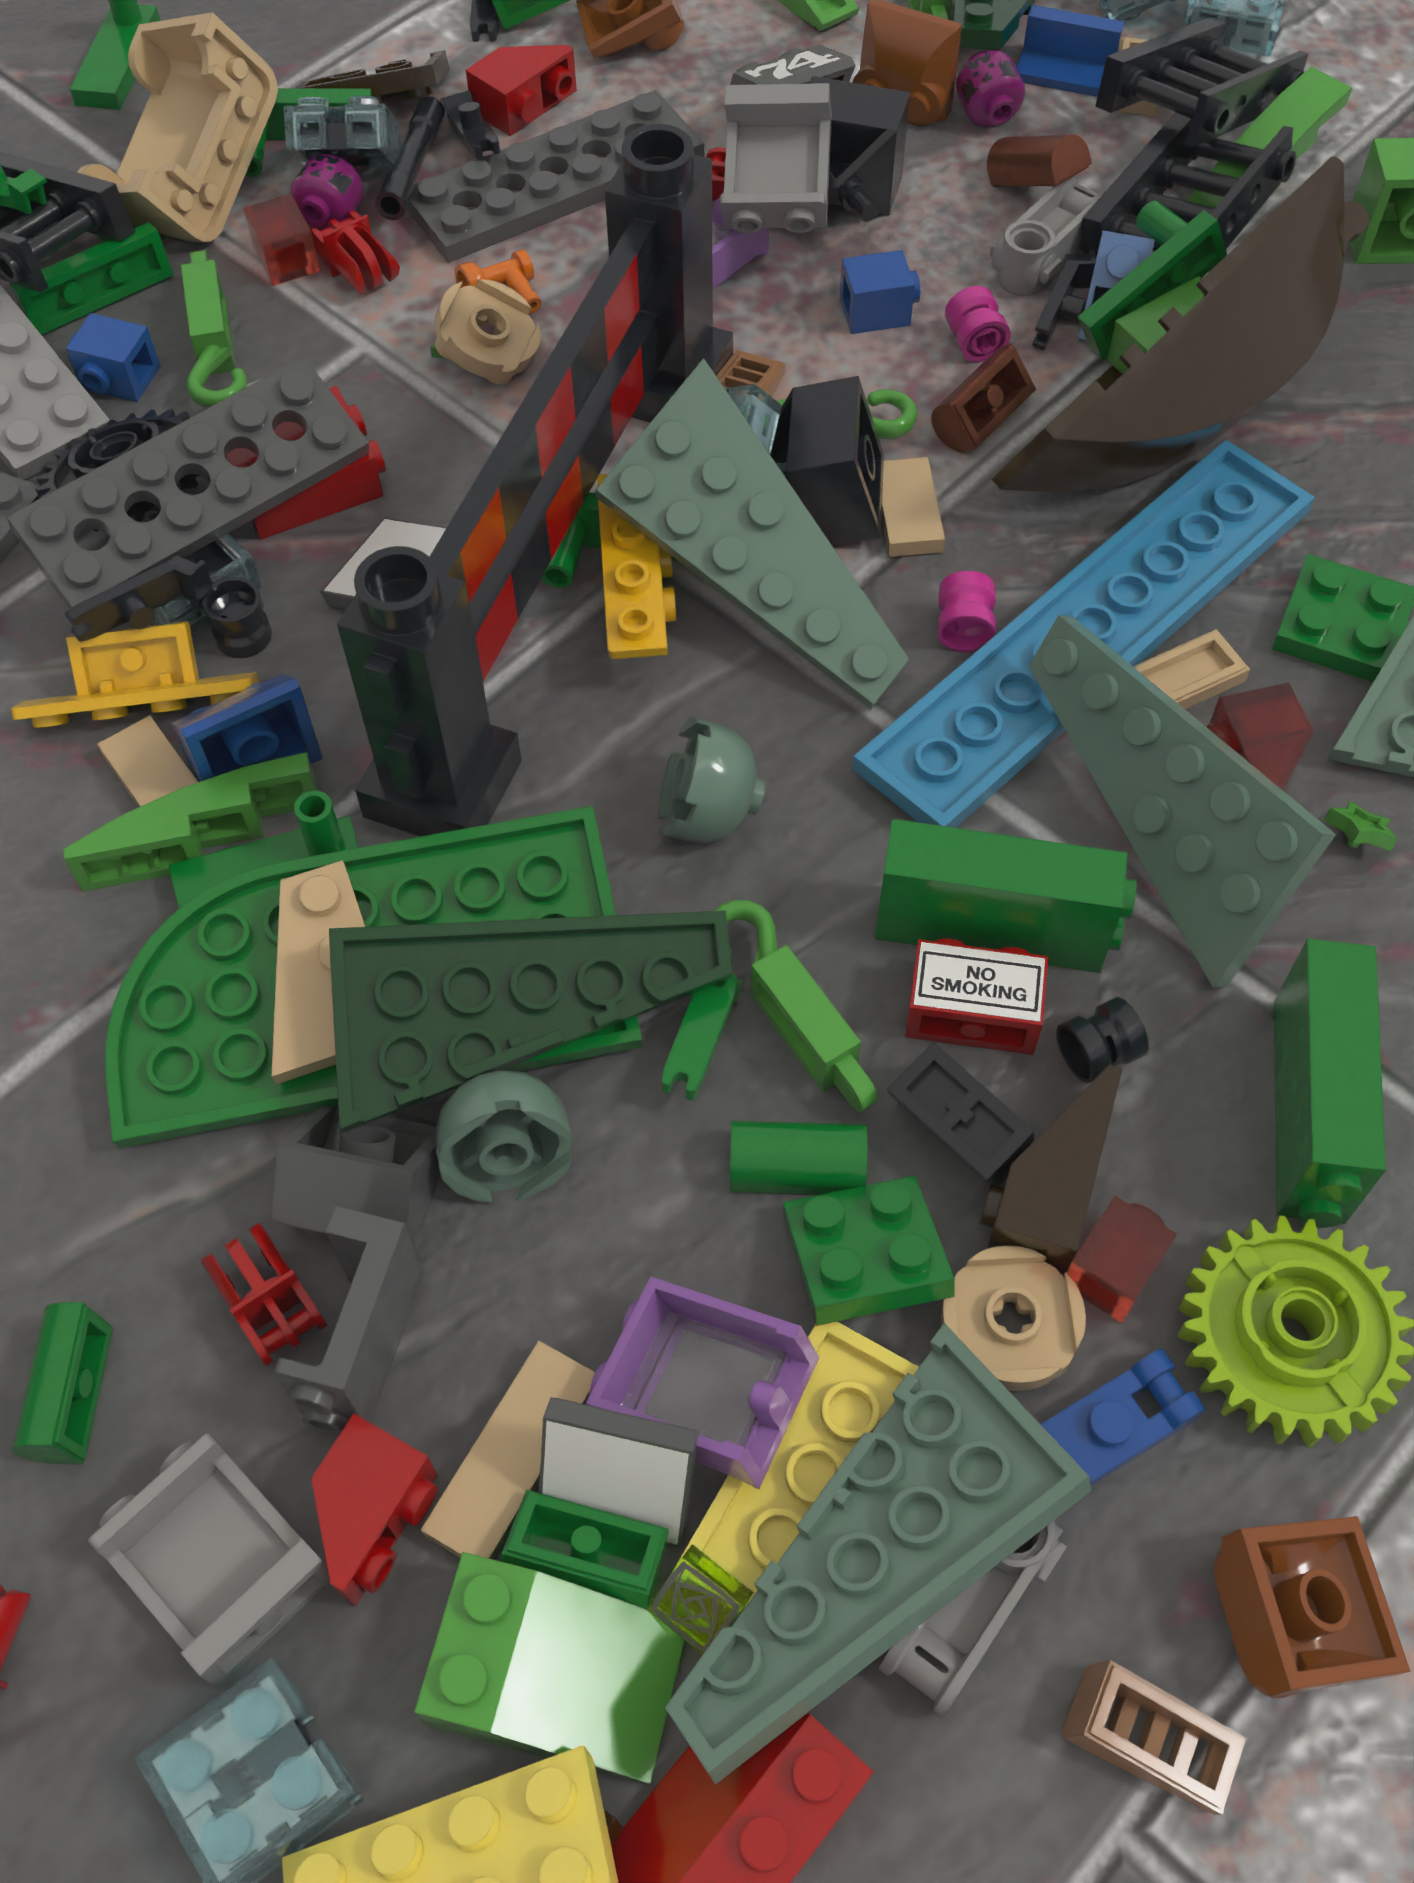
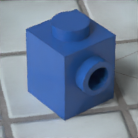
(878, 291)
(113, 357)

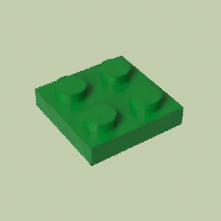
(1344, 618)
(867, 1250)

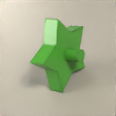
(1361, 826)

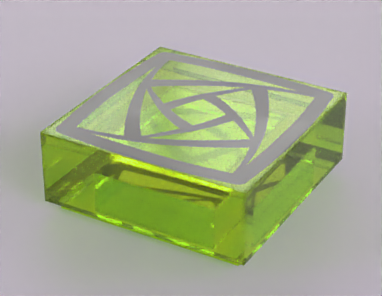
(699, 1599)

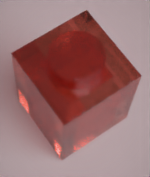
(281, 239)
(1120, 1257)

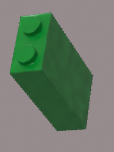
(1004, 893)
(1328, 1083)

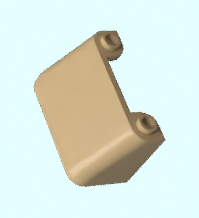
(195, 128)

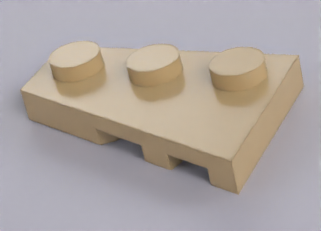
(303, 989)

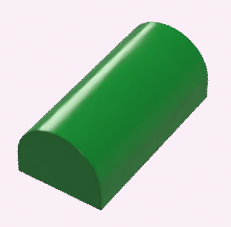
(797, 1157)
(63, 1385)
(588, 1547)

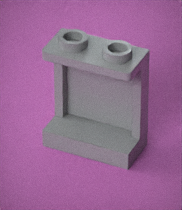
(777, 157)
(210, 1558)

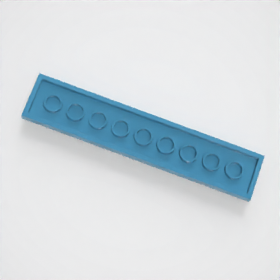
(1130, 593)

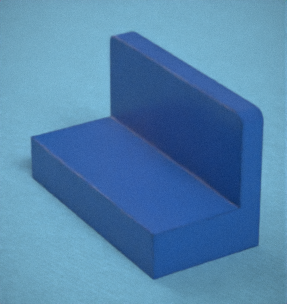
(1067, 49)

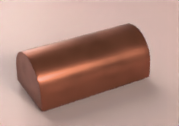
(1036, 160)
(983, 400)

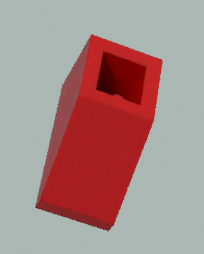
(521, 83)
(364, 1501)

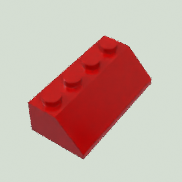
(750, 1825)

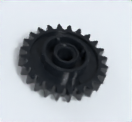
(105, 445)

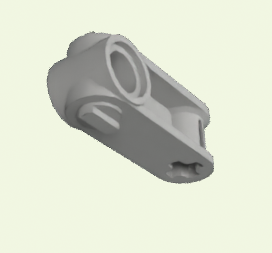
(1037, 242)
(953, 1640)

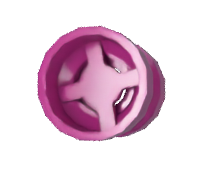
(977, 323)
(966, 611)

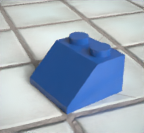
(248, 729)

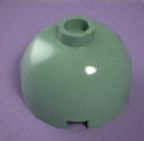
(709, 784)
(502, 1136)

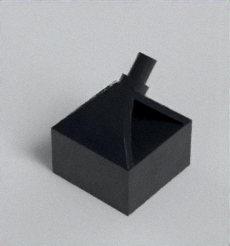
(865, 146)
(833, 458)

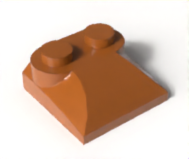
(624, 24)
(911, 55)
(1306, 1607)

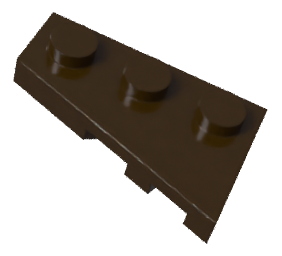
(389, 78)

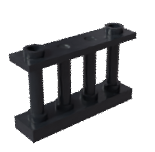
(1197, 79)
(1166, 163)
(73, 203)

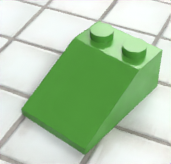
(550, 1668)

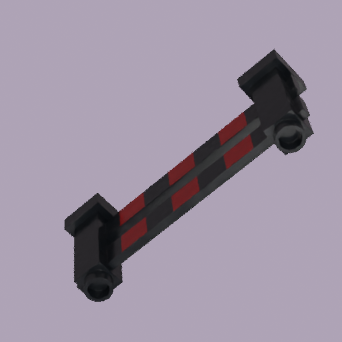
(435, 623)

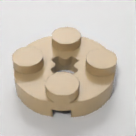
(486, 355)
(1037, 1289)

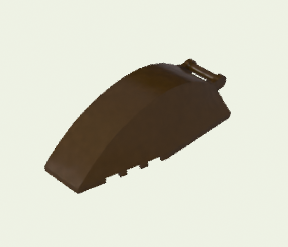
(1215, 364)

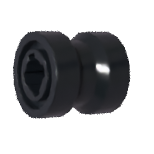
(237, 617)
(1103, 1039)

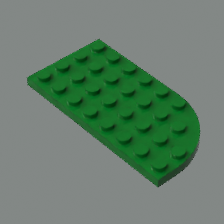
(199, 999)

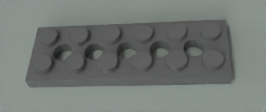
(530, 166)
(192, 447)

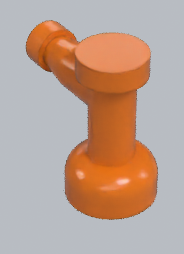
(514, 272)

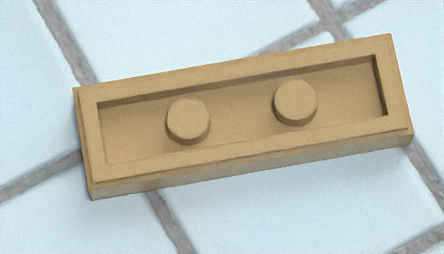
(506, 1458)

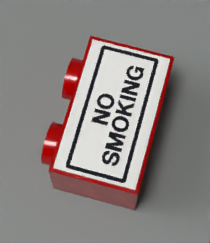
(977, 996)

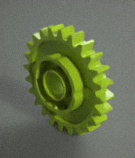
(1286, 1381)

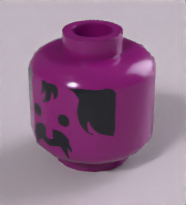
(990, 88)
(326, 189)

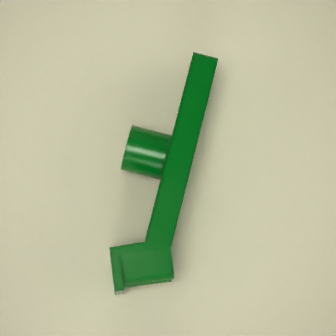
(19, 191)
(700, 1036)

